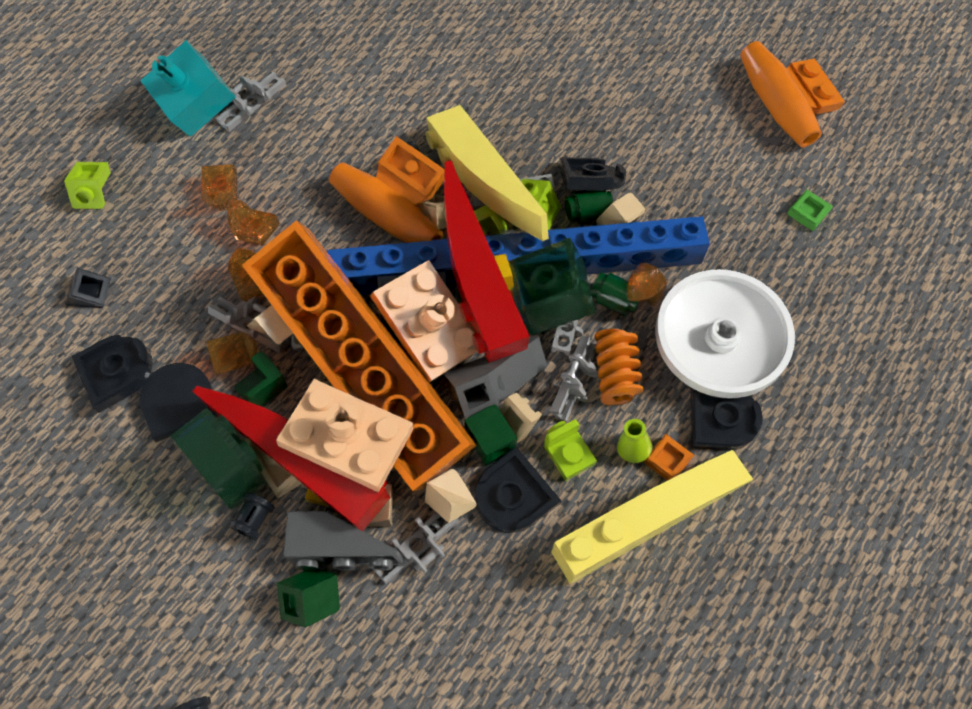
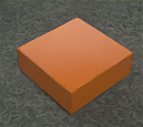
(668, 458)

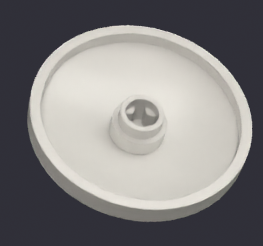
(724, 333)

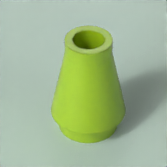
(634, 442)

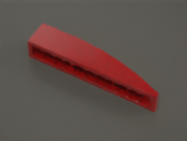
(478, 278)
(262, 427)

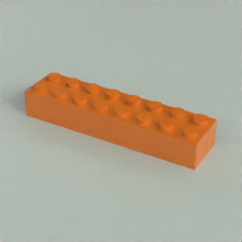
(357, 349)

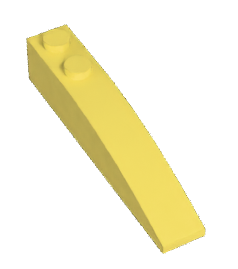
(484, 170)
(648, 515)

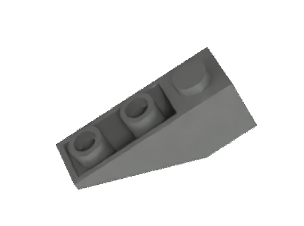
(484, 384)
(323, 539)

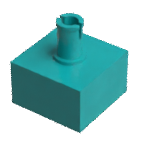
(187, 88)

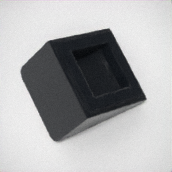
(87, 289)

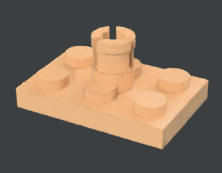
(426, 320)
(345, 435)

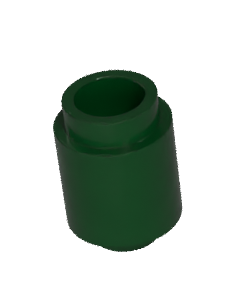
(587, 205)
(612, 293)

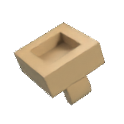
(519, 415)

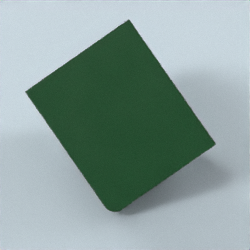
(262, 383)
(491, 434)
(308, 597)

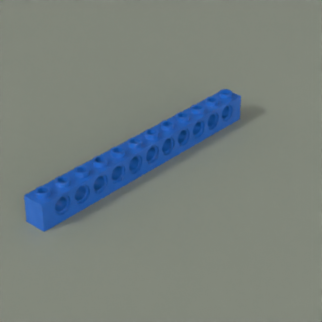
(601, 247)

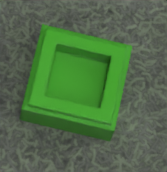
(809, 210)

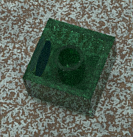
(551, 287)
(220, 456)

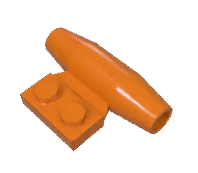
(791, 92)
(391, 198)

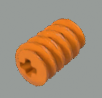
(616, 366)

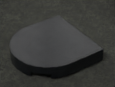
(590, 174)
(113, 369)
(169, 398)
(723, 422)
(513, 494)

